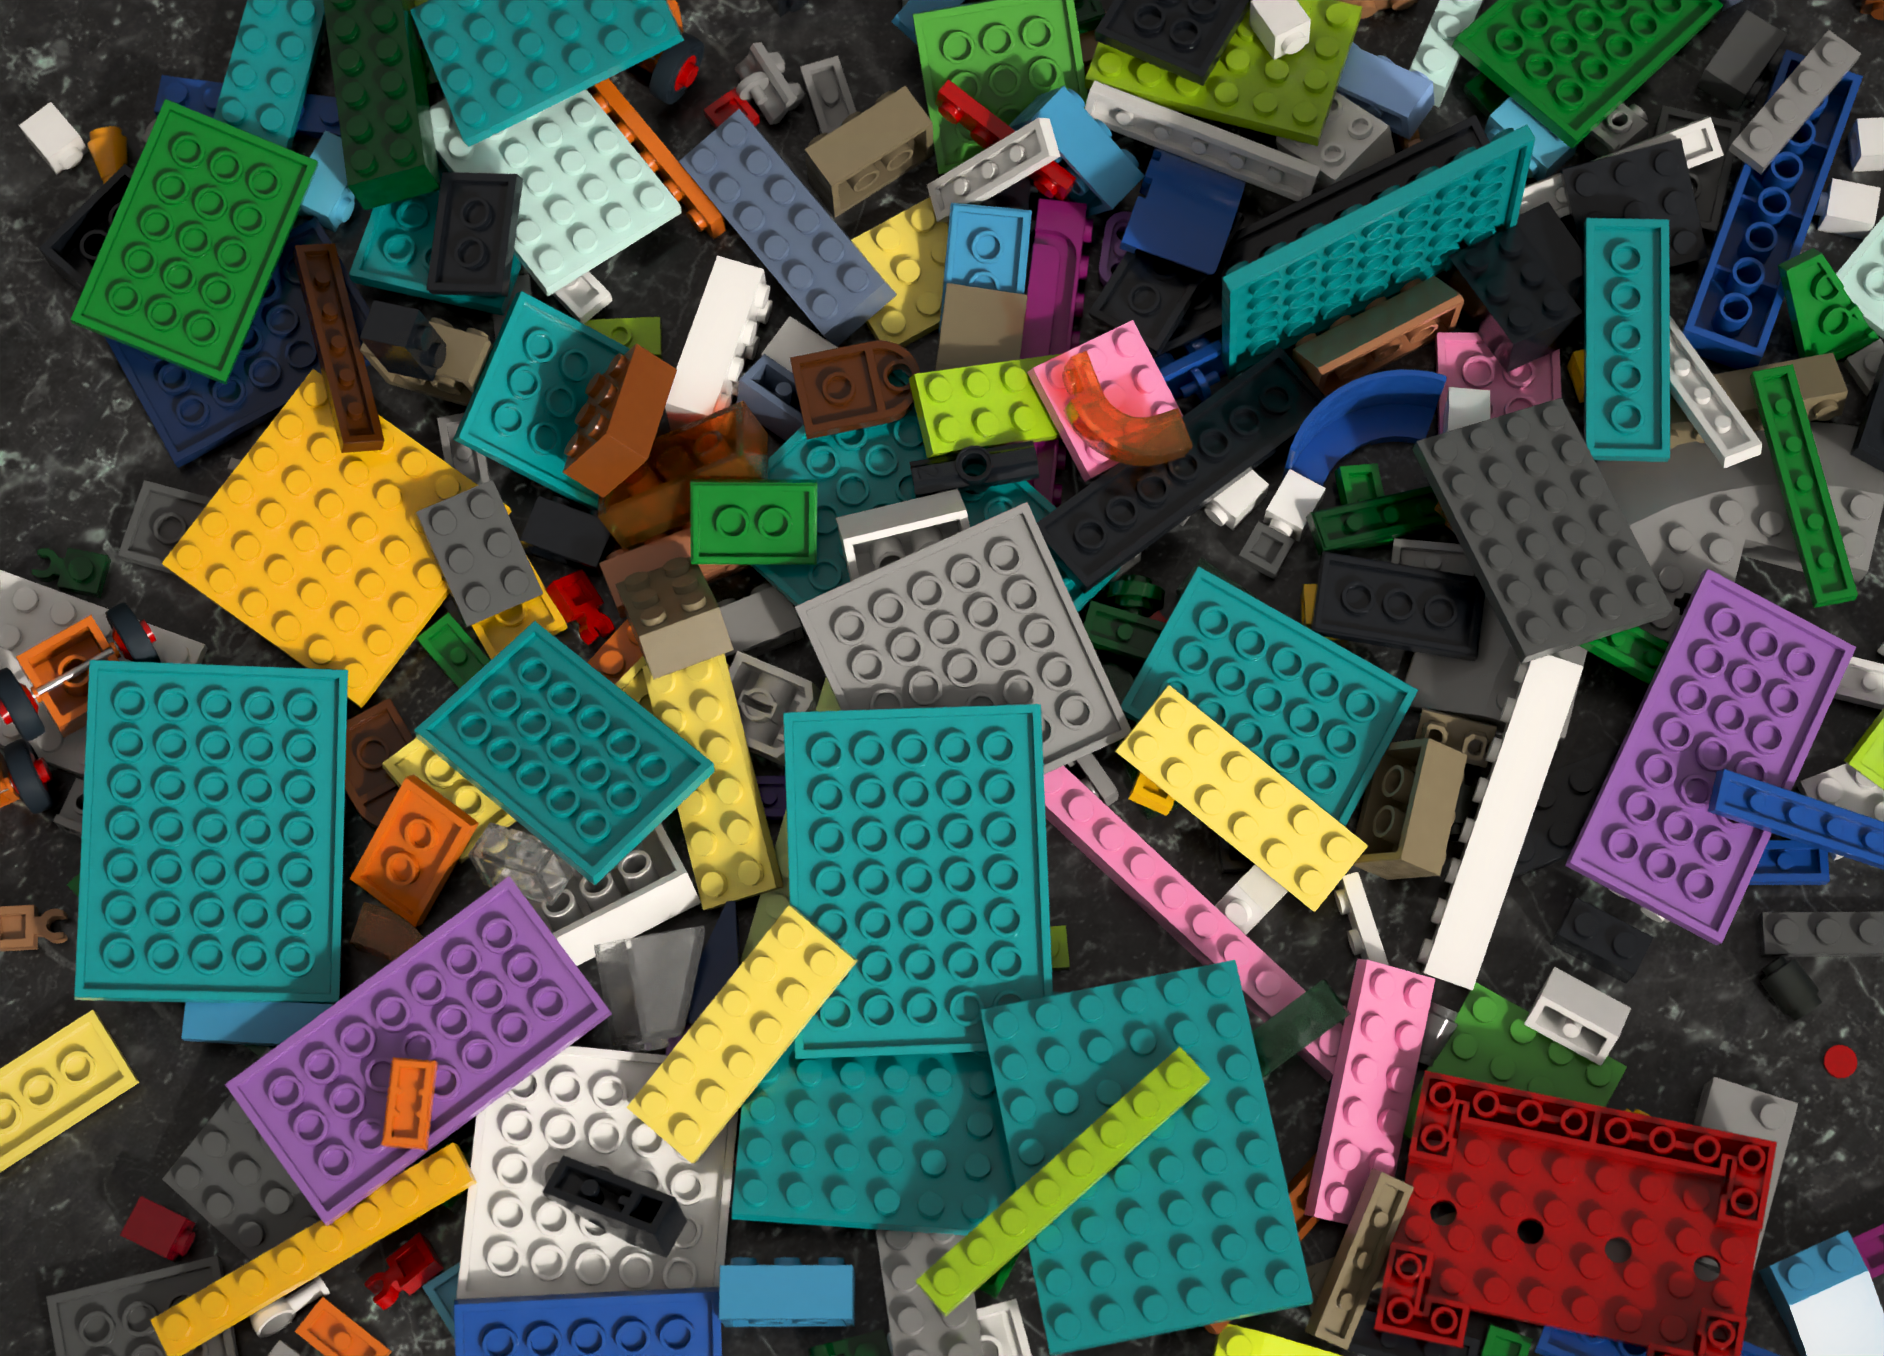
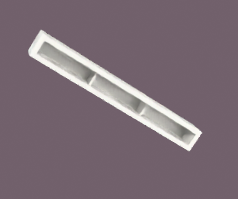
(1501, 820)

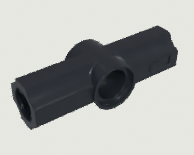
(1001, 464)

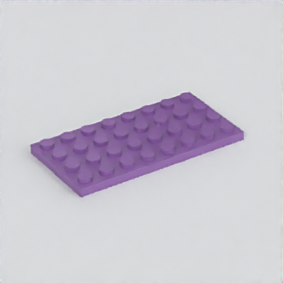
(1733, 694)
(477, 995)

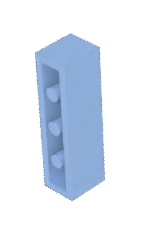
(1387, 90)

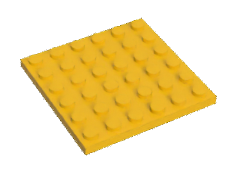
(324, 543)

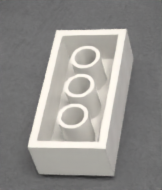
(719, 342)

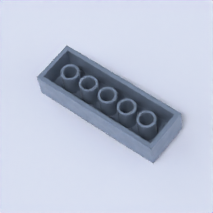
(787, 228)

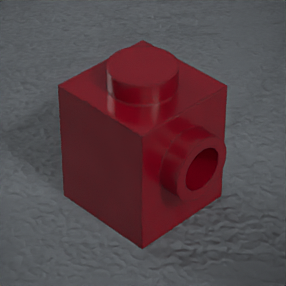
(159, 1229)

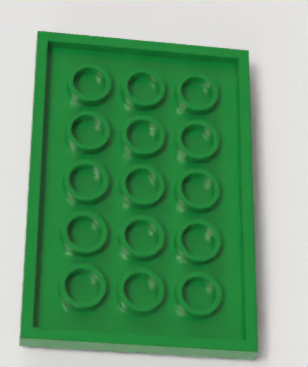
(1578, 57)
(194, 242)

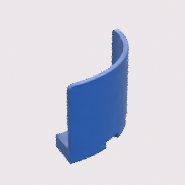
(1184, 212)
(1364, 412)

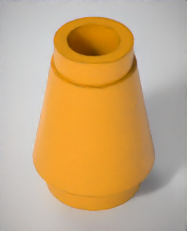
(108, 150)

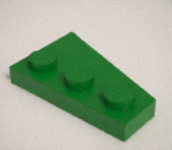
(1820, 309)

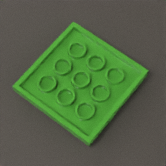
(1000, 57)
(1502, 1051)

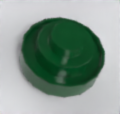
(1134, 595)

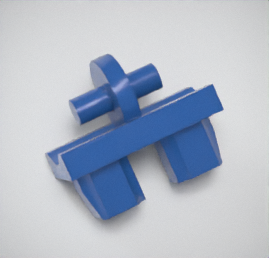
(1193, 372)

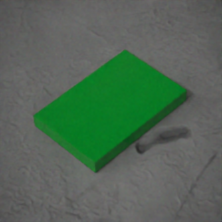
(753, 521)

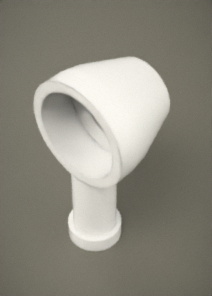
(282, 1311)

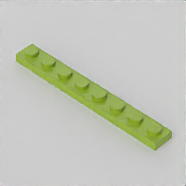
(1062, 1181)

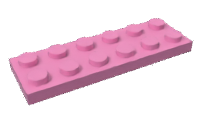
(1369, 1086)

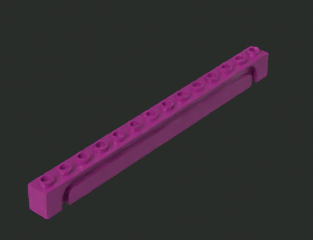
(1051, 308)

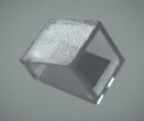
(649, 985)

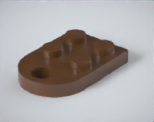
(851, 387)
(369, 742)

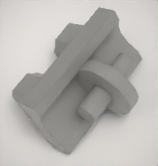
(764, 83)

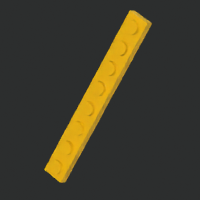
(313, 1252)

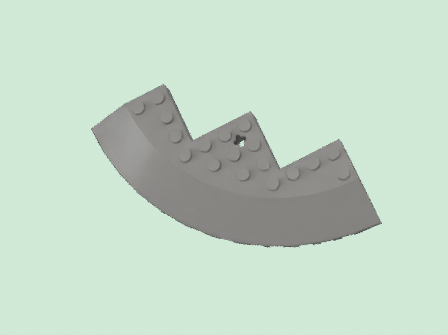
(1686, 521)

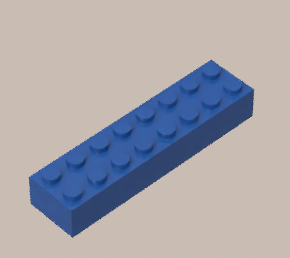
(1763, 228)

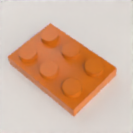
(414, 850)

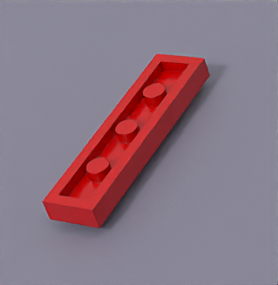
(988, 129)

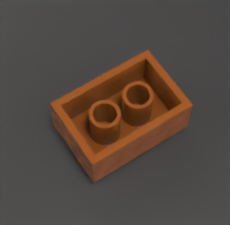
(619, 420)

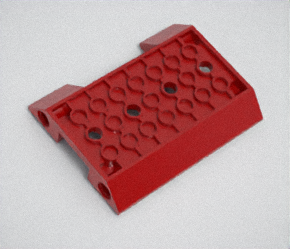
(1586, 1181)

